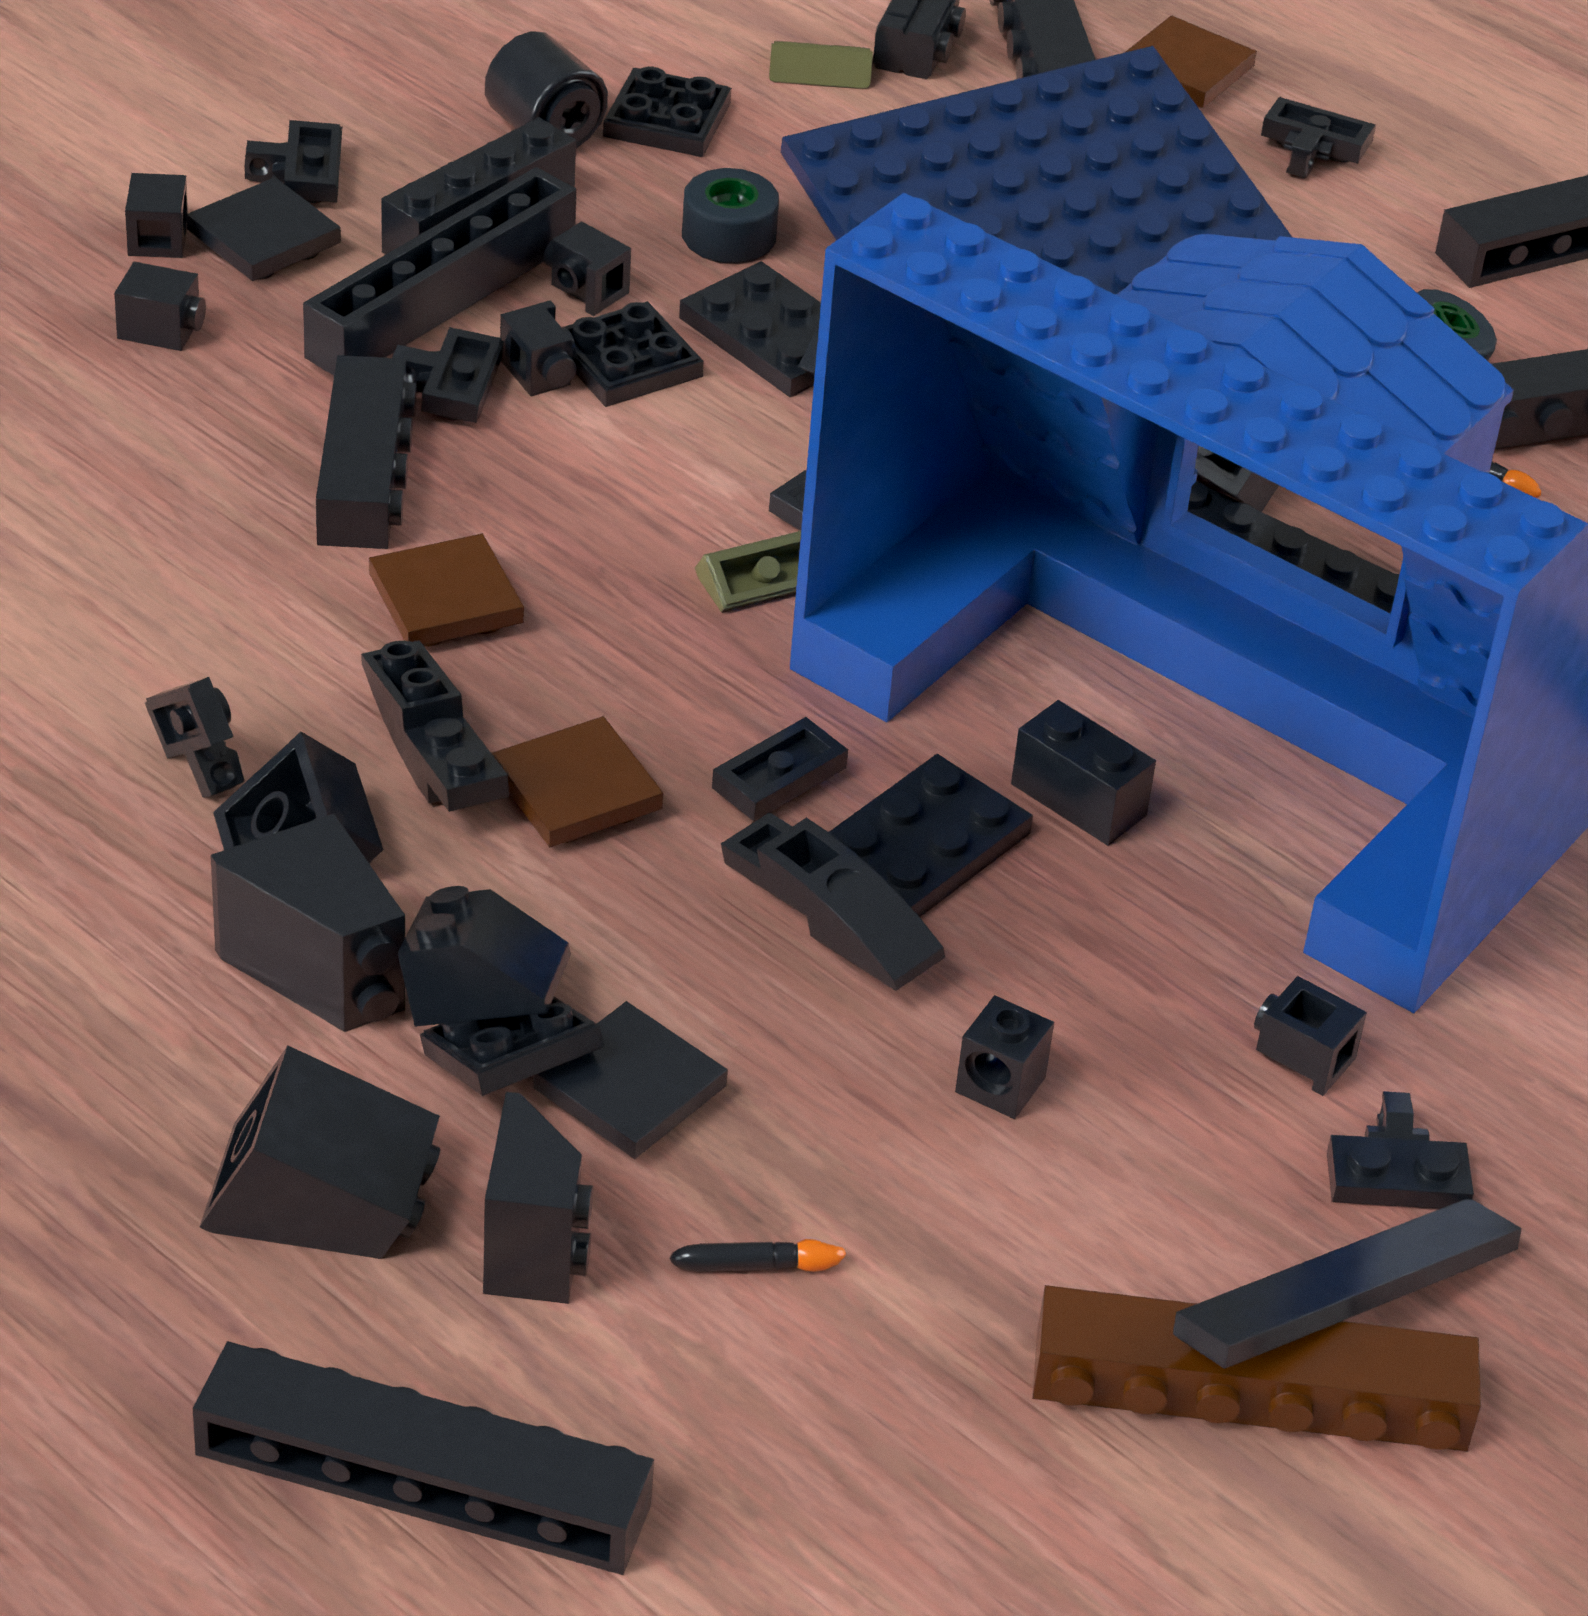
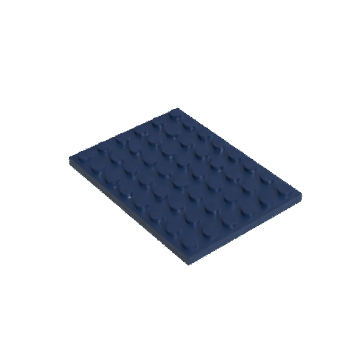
(1071, 163)

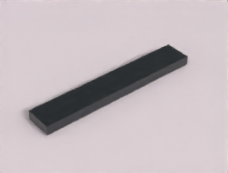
(1345, 1282)

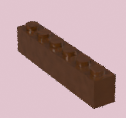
(1333, 1382)

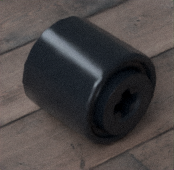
(545, 80)

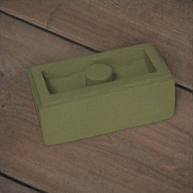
(820, 64)
(751, 572)

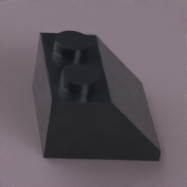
(296, 788)
(478, 959)
(534, 1209)

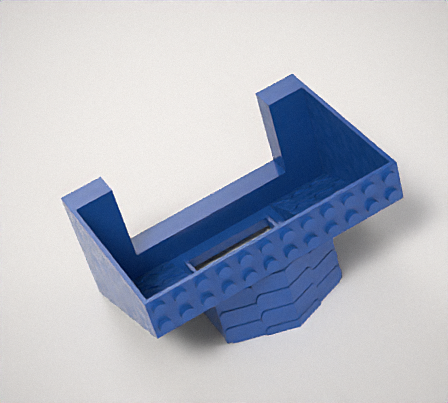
(1038, 446)

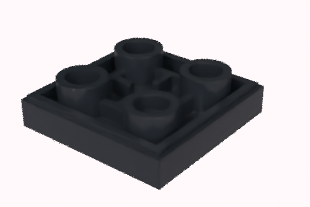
(667, 111)
(264, 229)
(631, 354)
(512, 1048)
(634, 1084)

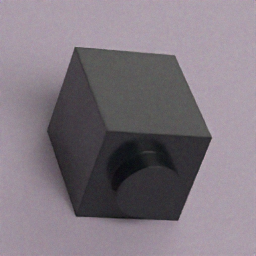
(158, 306)

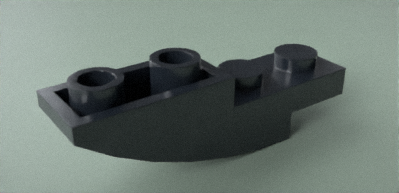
(429, 727)
(839, 893)

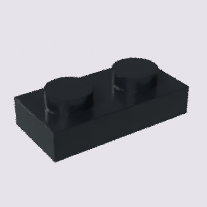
(779, 768)

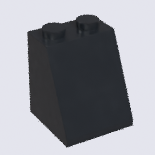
(311, 922)
(323, 1162)

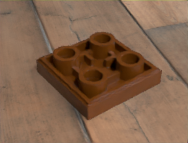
(1199, 58)
(446, 590)
(578, 781)

